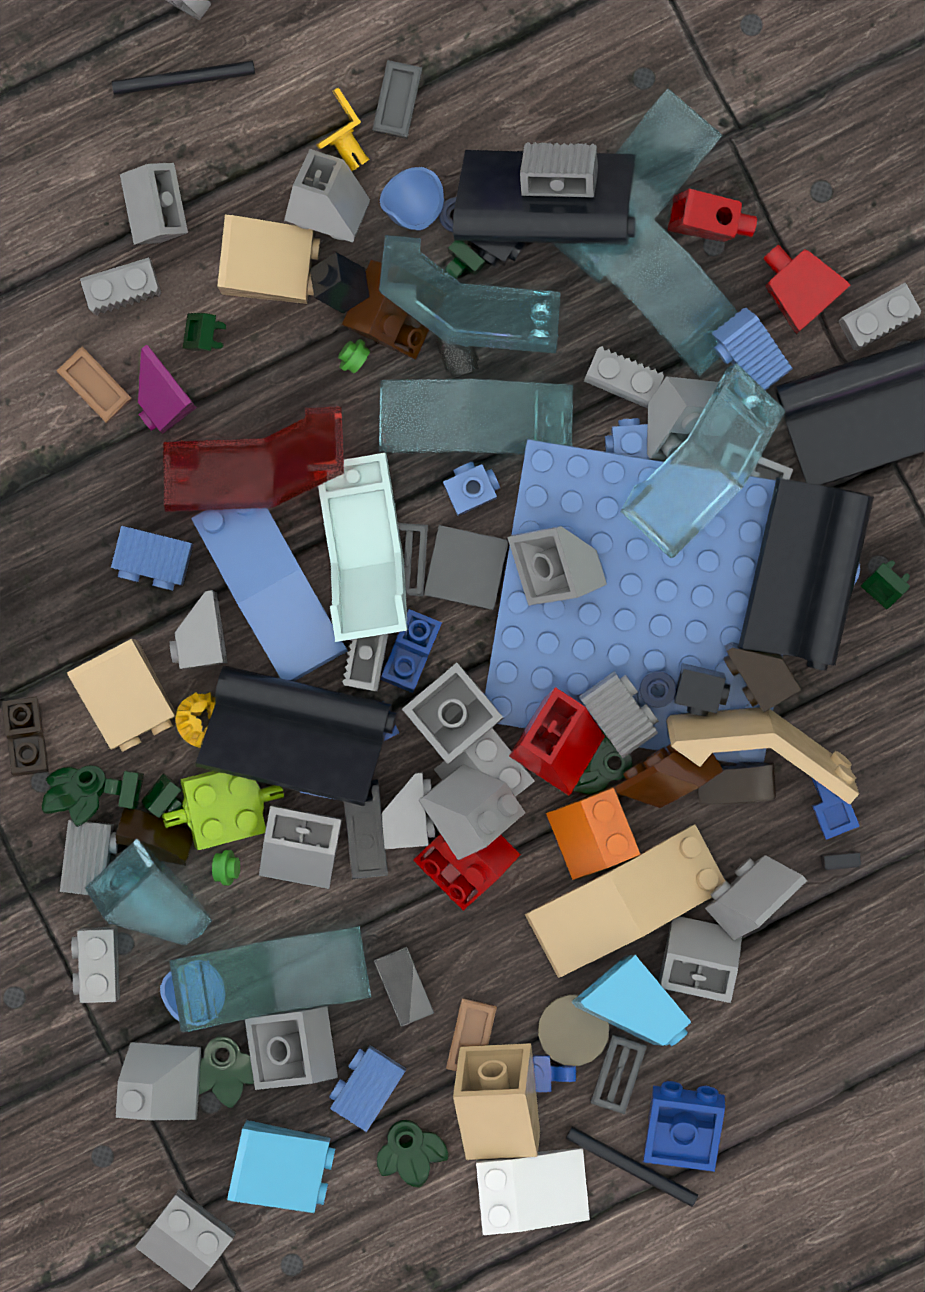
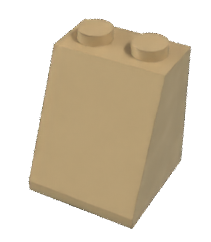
(266, 260)
(123, 695)
(497, 1101)

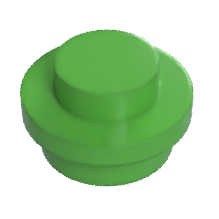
(353, 355)
(225, 867)

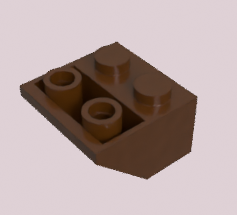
(384, 321)
(666, 777)

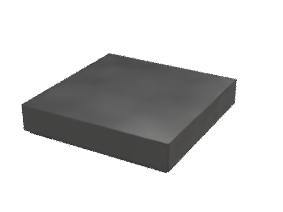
(466, 567)

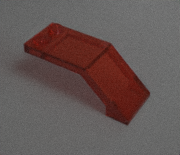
(254, 470)

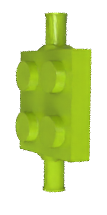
(222, 808)

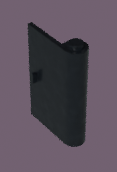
(493, 207)
(857, 413)
(806, 571)
(295, 735)

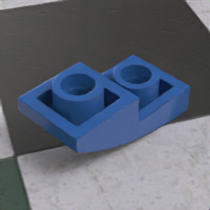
(411, 651)

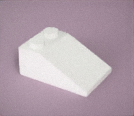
(532, 1191)

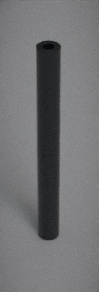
(183, 77)
(632, 1166)

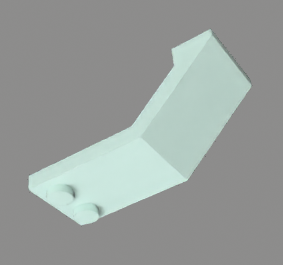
(364, 550)

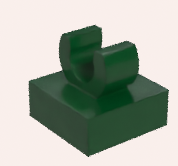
(463, 258)
(200, 332)
(886, 585)
(128, 788)
(163, 796)

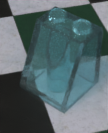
(147, 897)

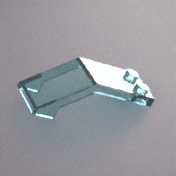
(667, 150)
(666, 289)
(464, 311)
(472, 415)
(707, 465)
(269, 978)

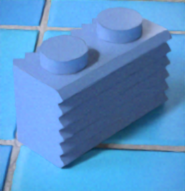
(750, 346)
(152, 557)
(367, 1087)

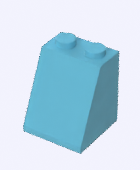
(635, 1003)
(280, 1168)

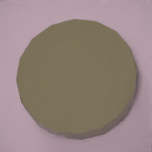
(571, 1033)

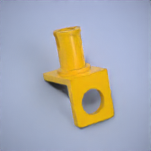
(343, 138)

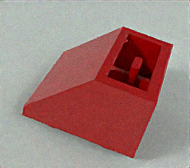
(559, 741)
(470, 876)

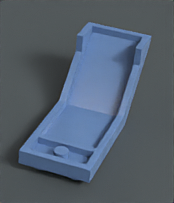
(270, 589)

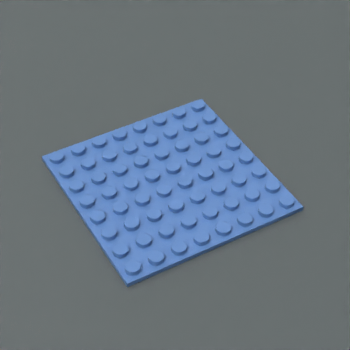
(650, 610)

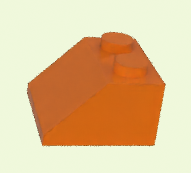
(593, 833)

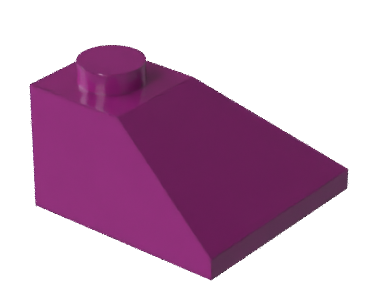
(160, 395)

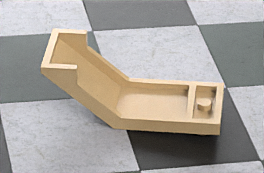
(754, 729)
(626, 902)

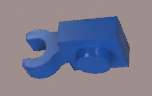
(833, 813)
(546, 1073)

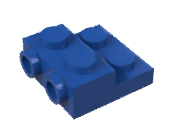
(684, 1126)

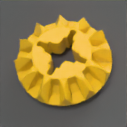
(186, 721)

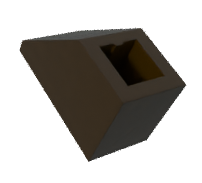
(765, 674)

